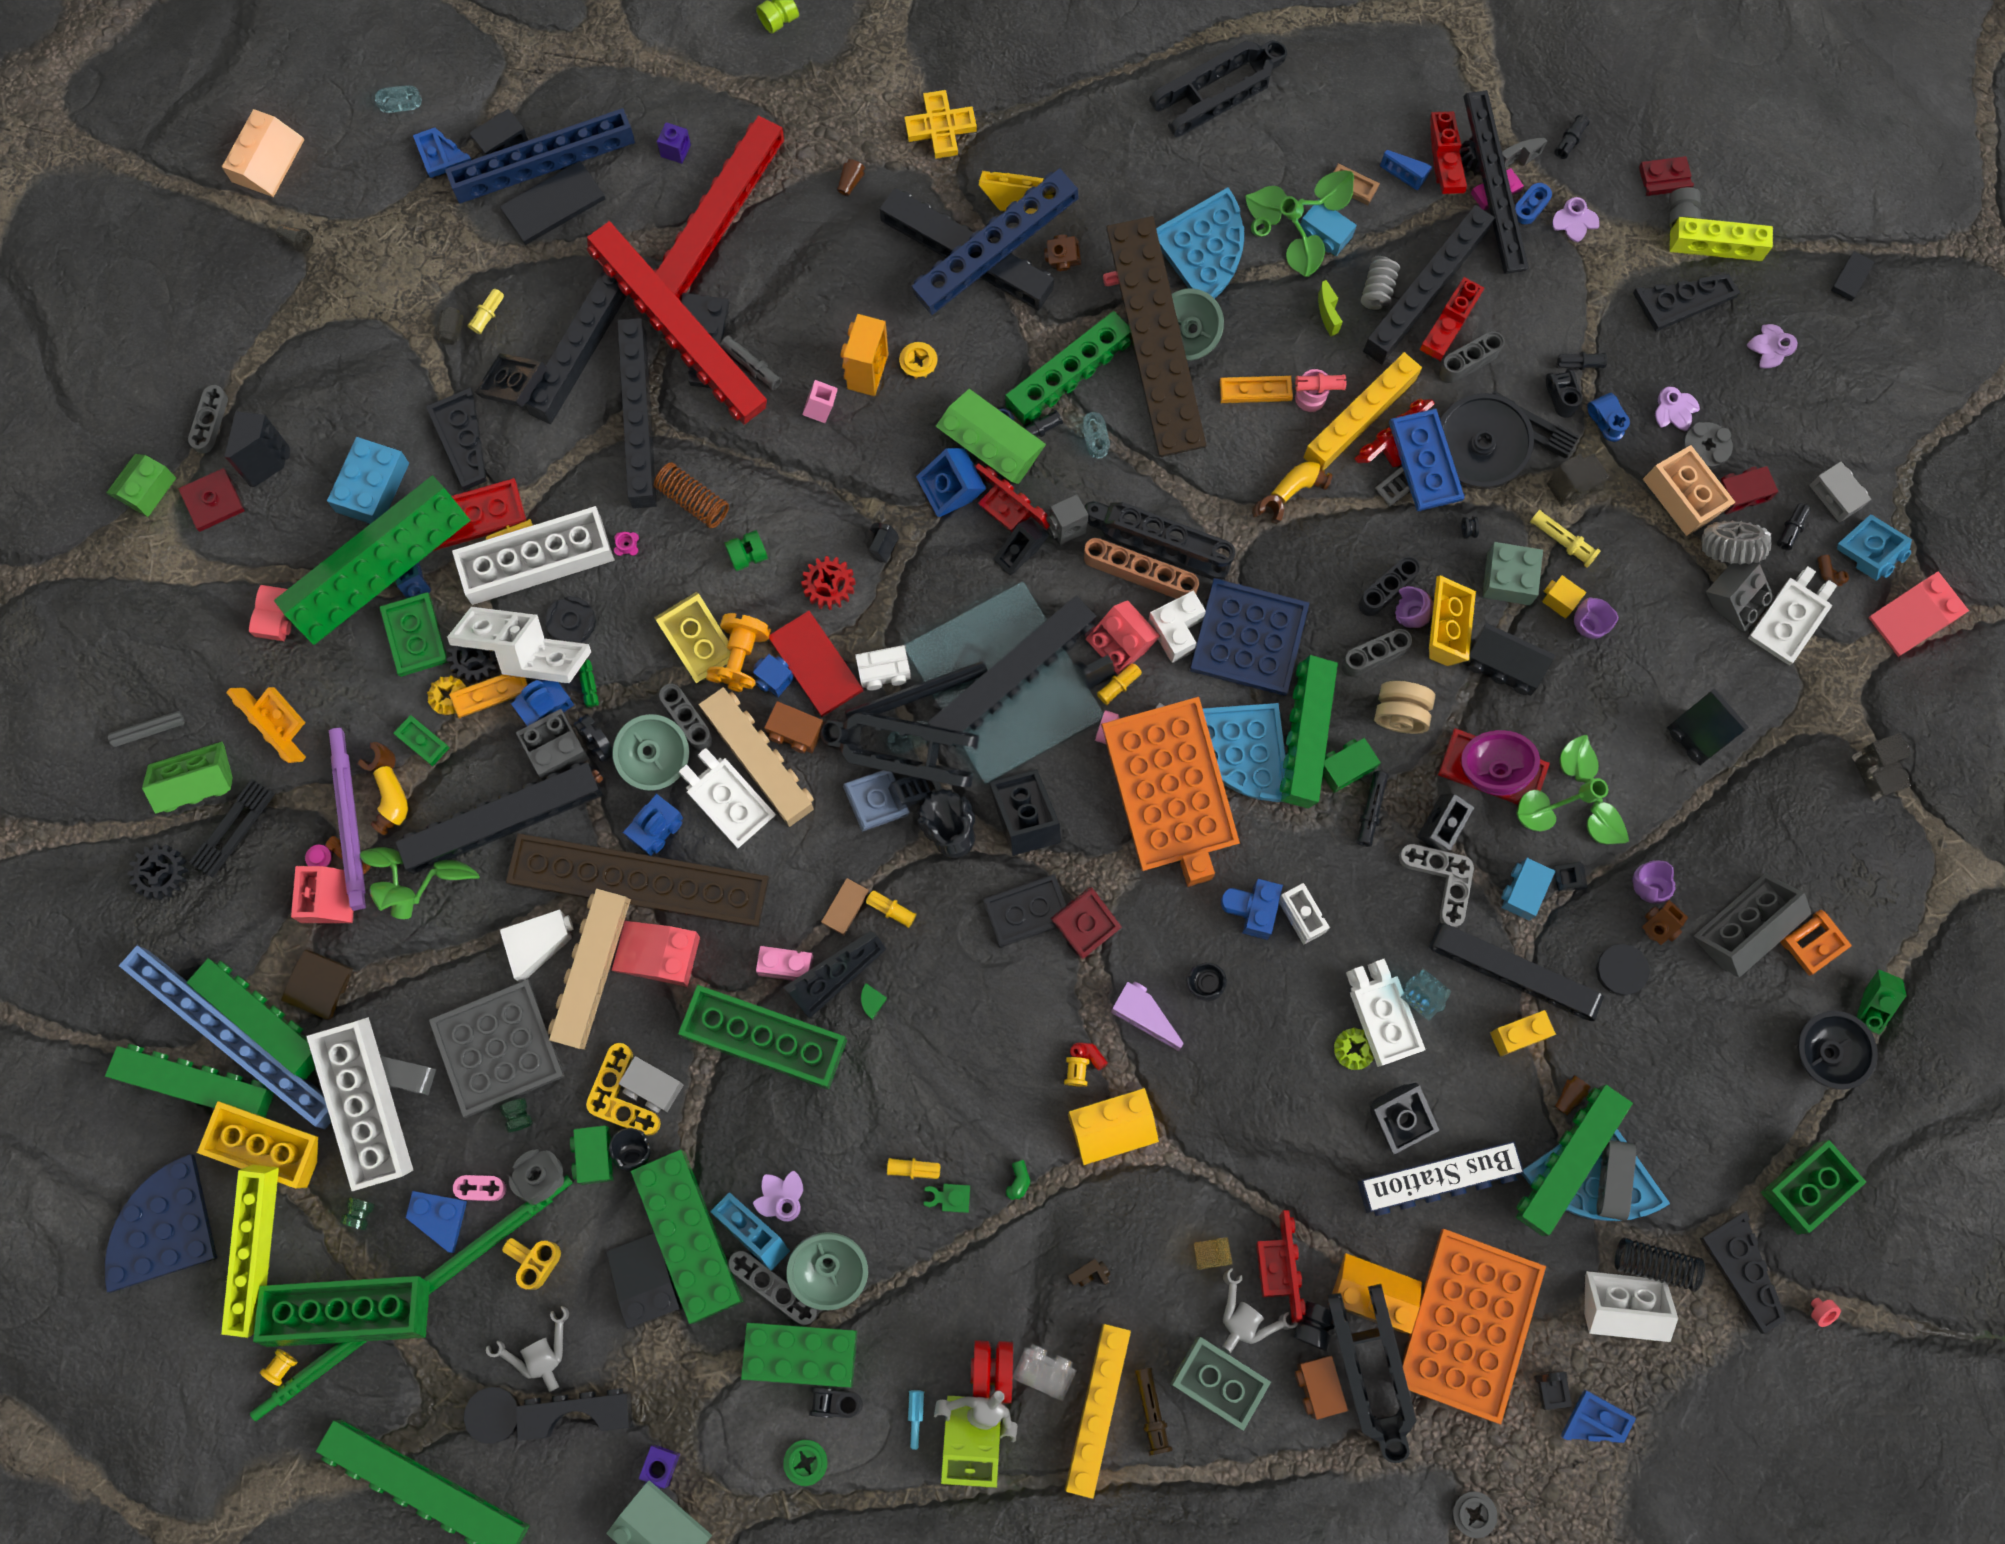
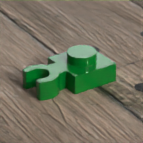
(953, 1198)

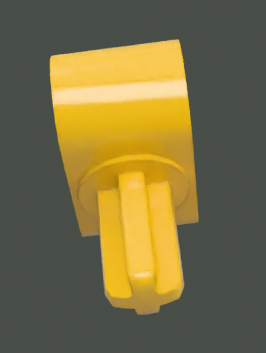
(532, 1259)

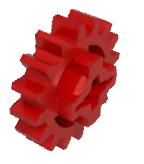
(835, 577)

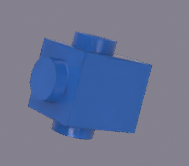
(772, 675)

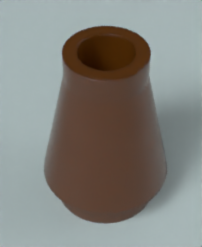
(850, 176)
(1572, 1094)

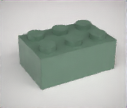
(1220, 1383)

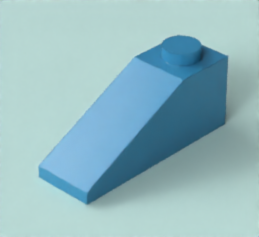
(750, 1231)

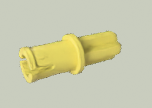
(486, 311)

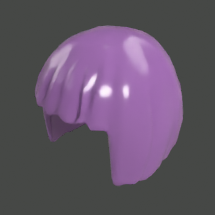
(1414, 608)
(1594, 618)
(1654, 881)

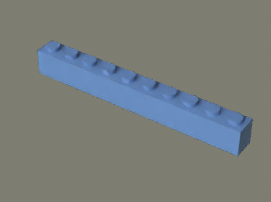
(215, 1026)

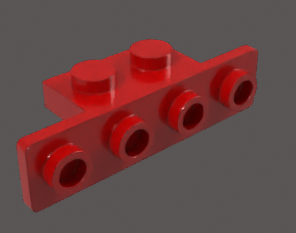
(1385, 440)
(1005, 504)
(1278, 1267)

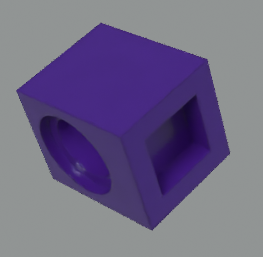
(673, 142)
(667, 1457)

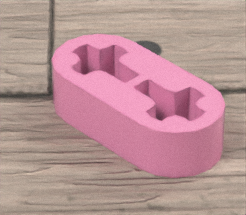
(479, 1181)

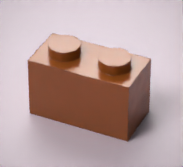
(793, 727)
(1321, 1387)

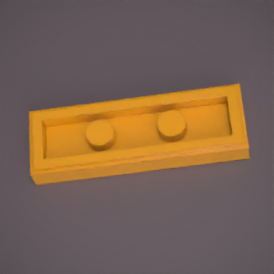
(1255, 389)
(487, 694)

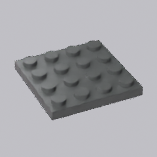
(496, 1048)

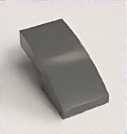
(1524, 151)

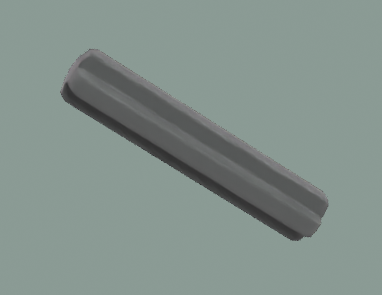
(146, 728)

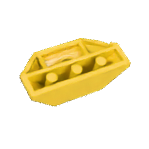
(1007, 188)

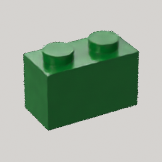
(1349, 764)
(592, 1155)

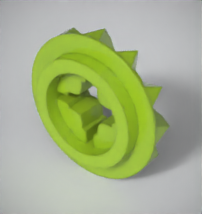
(1343, 1045)

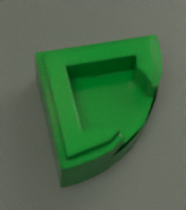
(871, 1001)

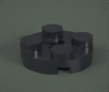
(597, 741)

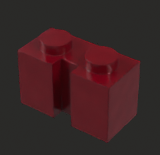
(1749, 488)

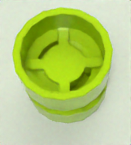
(775, 13)

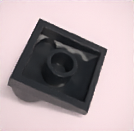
(1404, 1117)

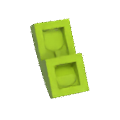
(1327, 302)

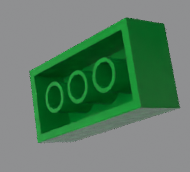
(799, 1355)

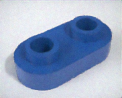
(1531, 205)

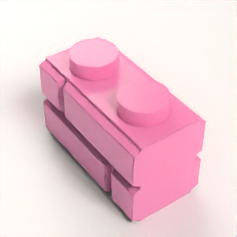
(783, 963)

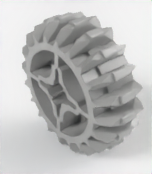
(1736, 542)

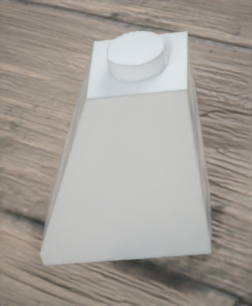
(535, 941)

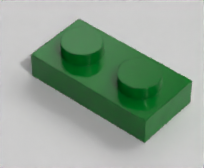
(421, 740)

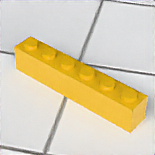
(1363, 411)
(1097, 1411)

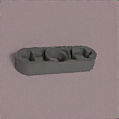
(205, 408)

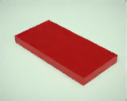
(489, 510)
(815, 663)
(1452, 767)

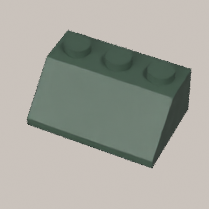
(656, 1520)

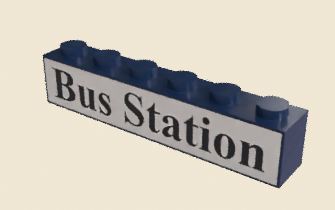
(1440, 1177)

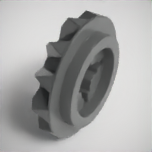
(1487, 1511)

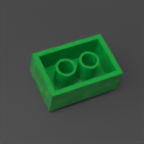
(1813, 1187)

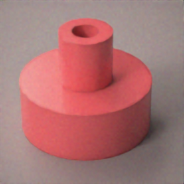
(1824, 1312)

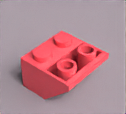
(1123, 636)
(320, 896)

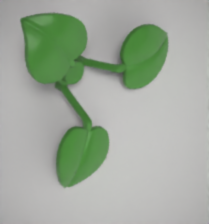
(1271, 202)
(1579, 761)
(403, 898)

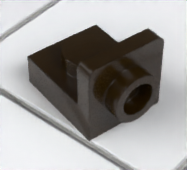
(1084, 1274)

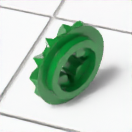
(800, 1475)

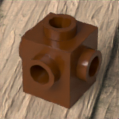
(1063, 252)
(1664, 922)

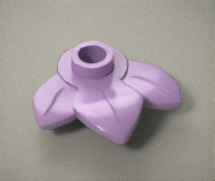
(1575, 222)
(1770, 345)
(1678, 411)
(778, 1193)

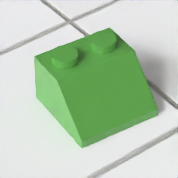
(142, 484)

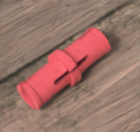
(1320, 382)

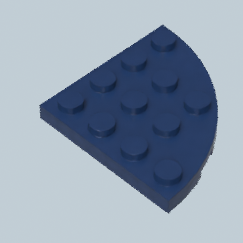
(160, 1228)

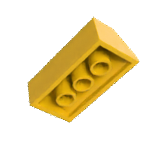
(250, 1139)

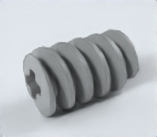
(1380, 283)

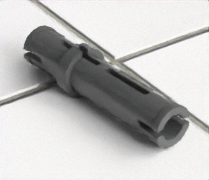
(758, 368)

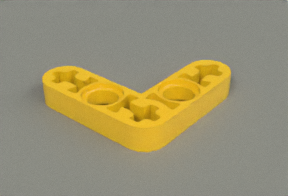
(613, 1103)

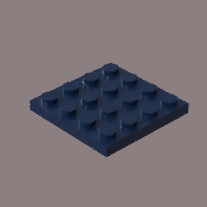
(1249, 637)

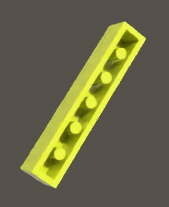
(249, 1247)

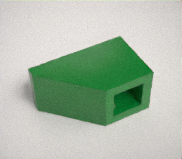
(1881, 1000)

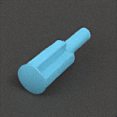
(915, 1415)

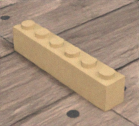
(756, 756)
(589, 969)

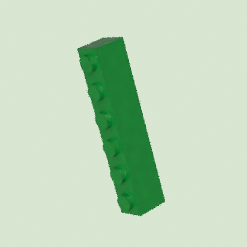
(1308, 732)
(254, 1016)
(186, 1082)
(1573, 1160)

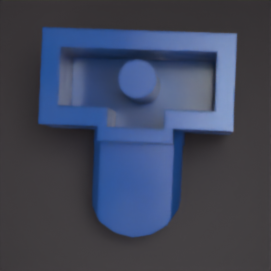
(541, 700)
(653, 825)
(1256, 907)

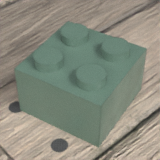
(1512, 573)

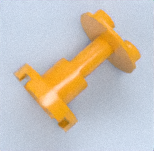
(742, 637)

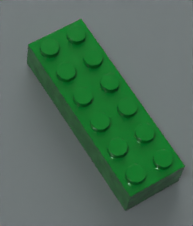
(763, 1037)
(687, 1236)
(342, 1311)

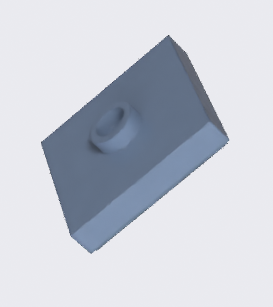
(872, 800)

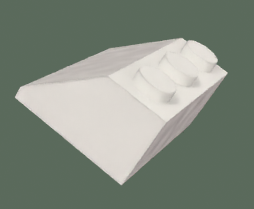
(1629, 1307)

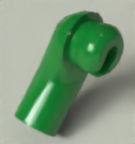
(1020, 1183)

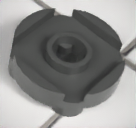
(1714, 434)
(548, 1182)

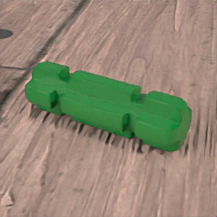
(588, 685)

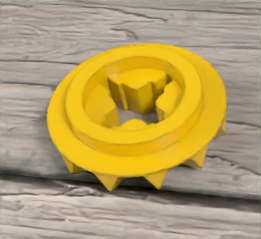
(922, 351)
(435, 697)

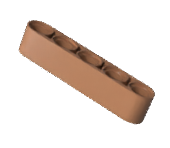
(1131, 561)

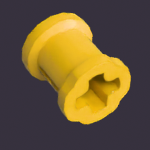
(1076, 1072)
(278, 1367)

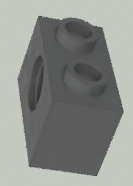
(1068, 520)

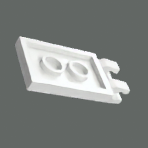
(1792, 617)
(727, 799)
(1384, 1014)

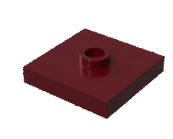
(211, 499)
(1086, 922)

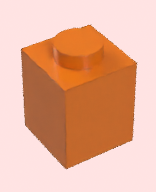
(1197, 868)

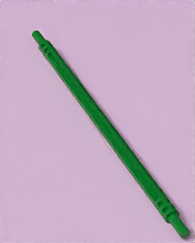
(436, 1279)

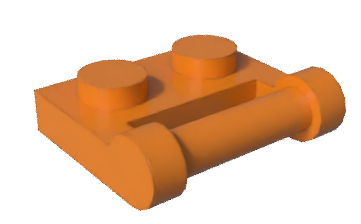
(1821, 949)

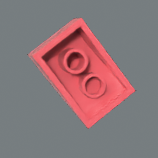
(1918, 614)
(656, 952)

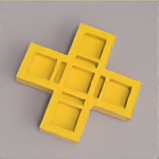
(940, 124)

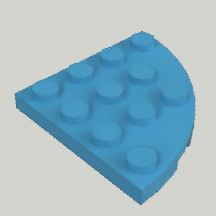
(1205, 243)
(1249, 748)
(1645, 1194)

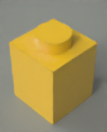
(1563, 596)

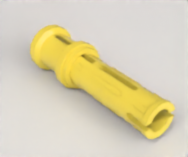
(1574, 545)

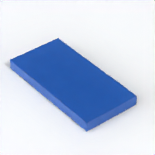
(1426, 459)

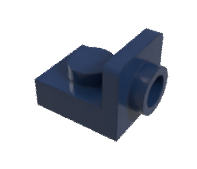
(412, 582)

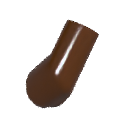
(1828, 573)

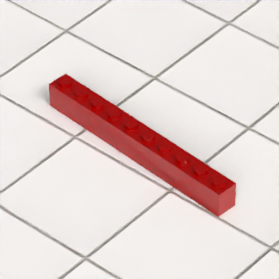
(720, 205)
(676, 323)

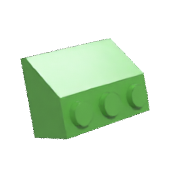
(188, 778)

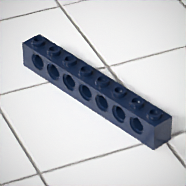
(540, 156)
(992, 253)

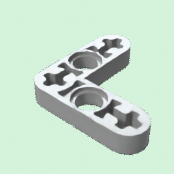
(1453, 877)

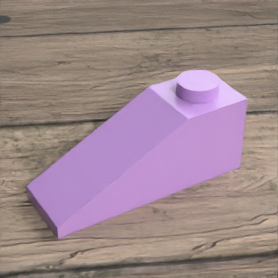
(1142, 1012)

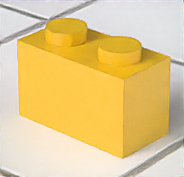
(1522, 1033)

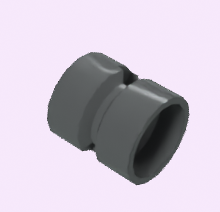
(1684, 203)

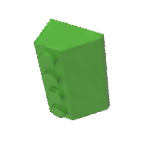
(991, 436)

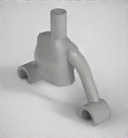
(1245, 1320)
(538, 1356)
(983, 1413)

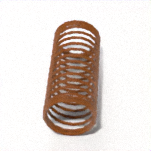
(714, 510)

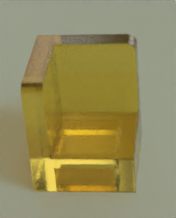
(1212, 1253)

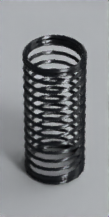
(1697, 1261)

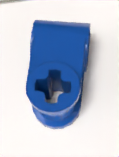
(1609, 416)

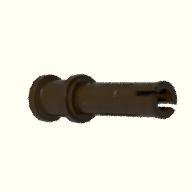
(1154, 1424)

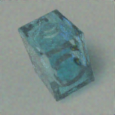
(1426, 994)

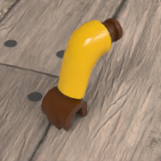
(1299, 477)
(393, 802)

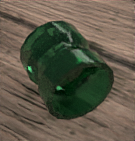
(516, 1115)
(357, 1212)

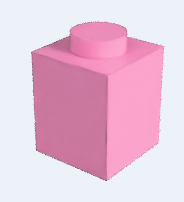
(820, 401)

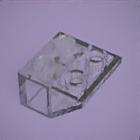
(1043, 1372)

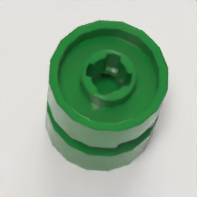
(738, 555)

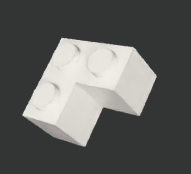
(1173, 623)

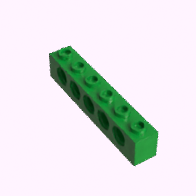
(1109, 328)

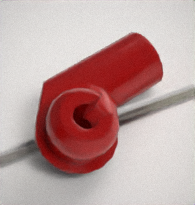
(1090, 1052)

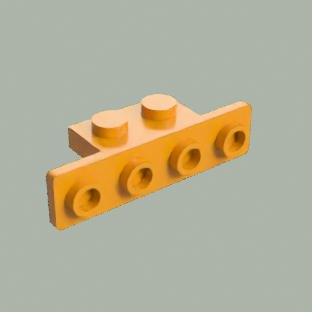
(273, 719)

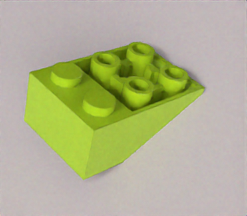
(969, 1452)

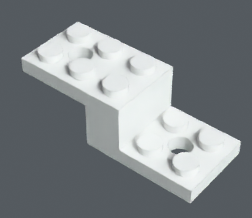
(519, 644)

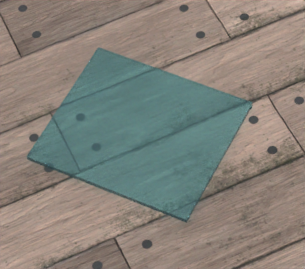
(1040, 715)

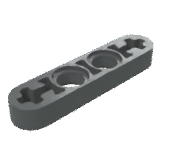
(770, 1291)

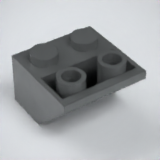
(1741, 594)
(552, 744)

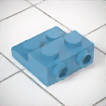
(1876, 547)

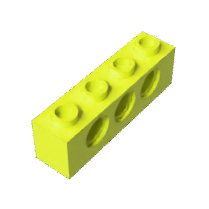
(1721, 239)

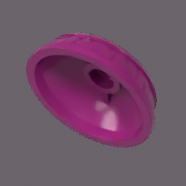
(1500, 762)

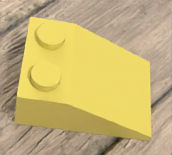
(695, 636)

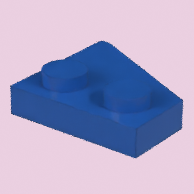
(438, 152)
(437, 1217)
(1597, 1420)

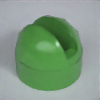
(1263, 231)

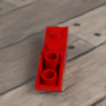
(1446, 153)
(1452, 319)

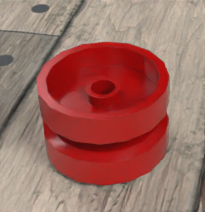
(992, 1371)

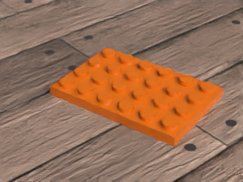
(1170, 783)
(1471, 1325)

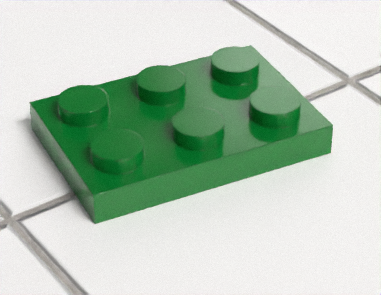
(413, 634)

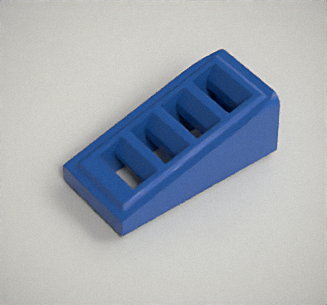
(1406, 169)

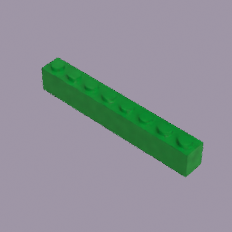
(419, 1487)

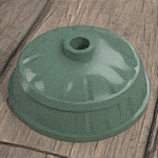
(1198, 309)
(667, 754)
(823, 1284)

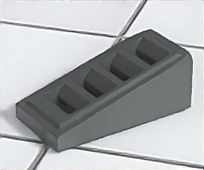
(1388, 482)

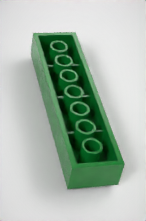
(372, 560)

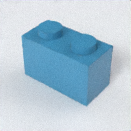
(1330, 226)
(1527, 888)

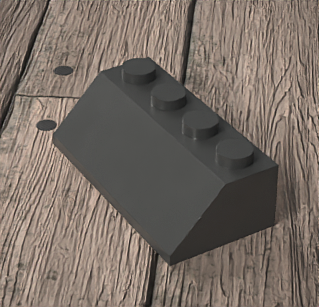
(1753, 924)

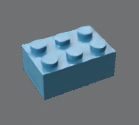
(368, 481)

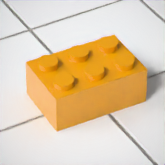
(865, 354)

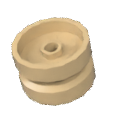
(1404, 707)

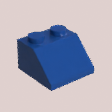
(950, 481)

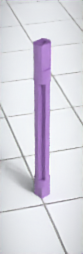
(347, 820)

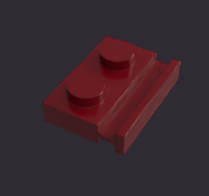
(1665, 175)

